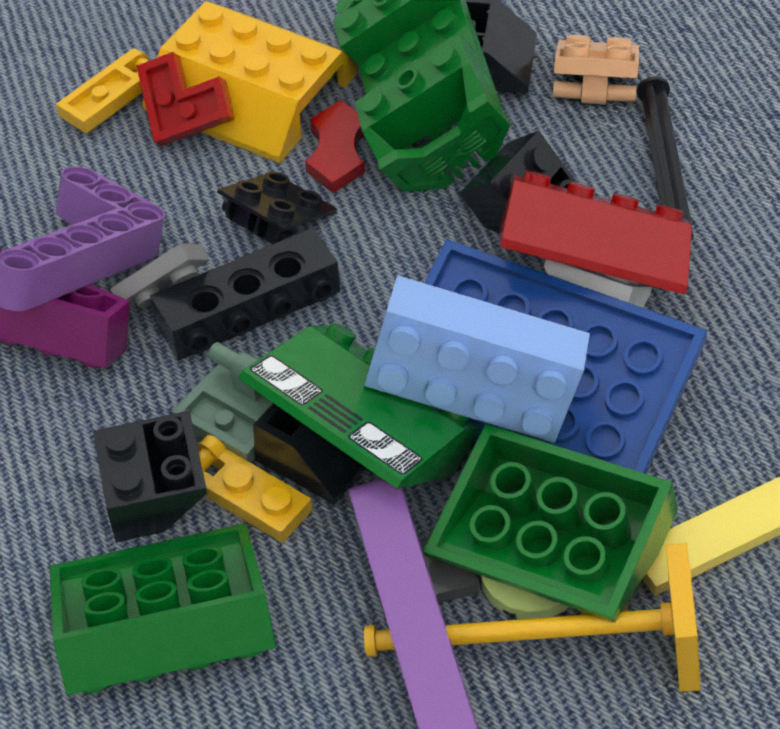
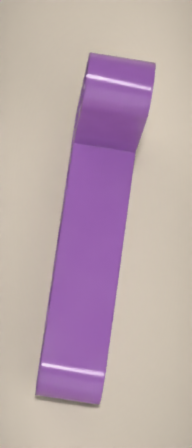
(107, 235)

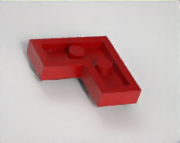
(180, 110)

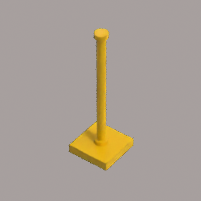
(673, 618)

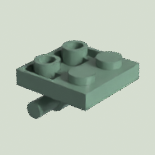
(224, 404)

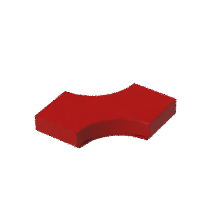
(336, 157)

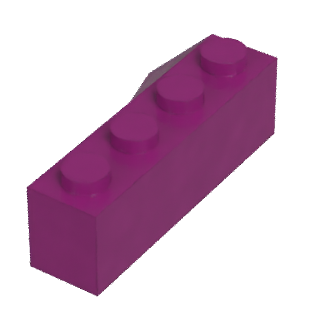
(78, 325)

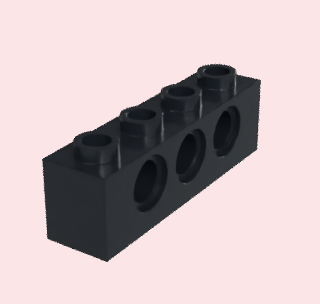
(245, 293)

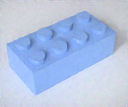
(477, 359)

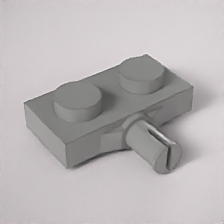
(170, 268)

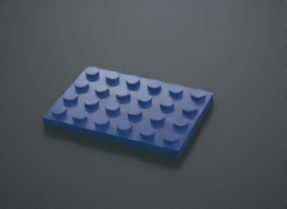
(632, 362)

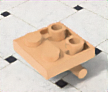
(596, 63)

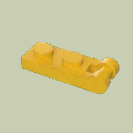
(103, 93)
(251, 491)

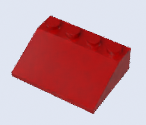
(597, 232)

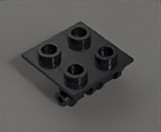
(272, 206)

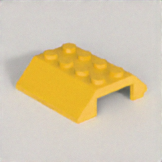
(266, 71)

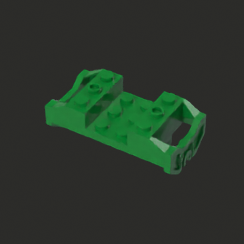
(420, 79)

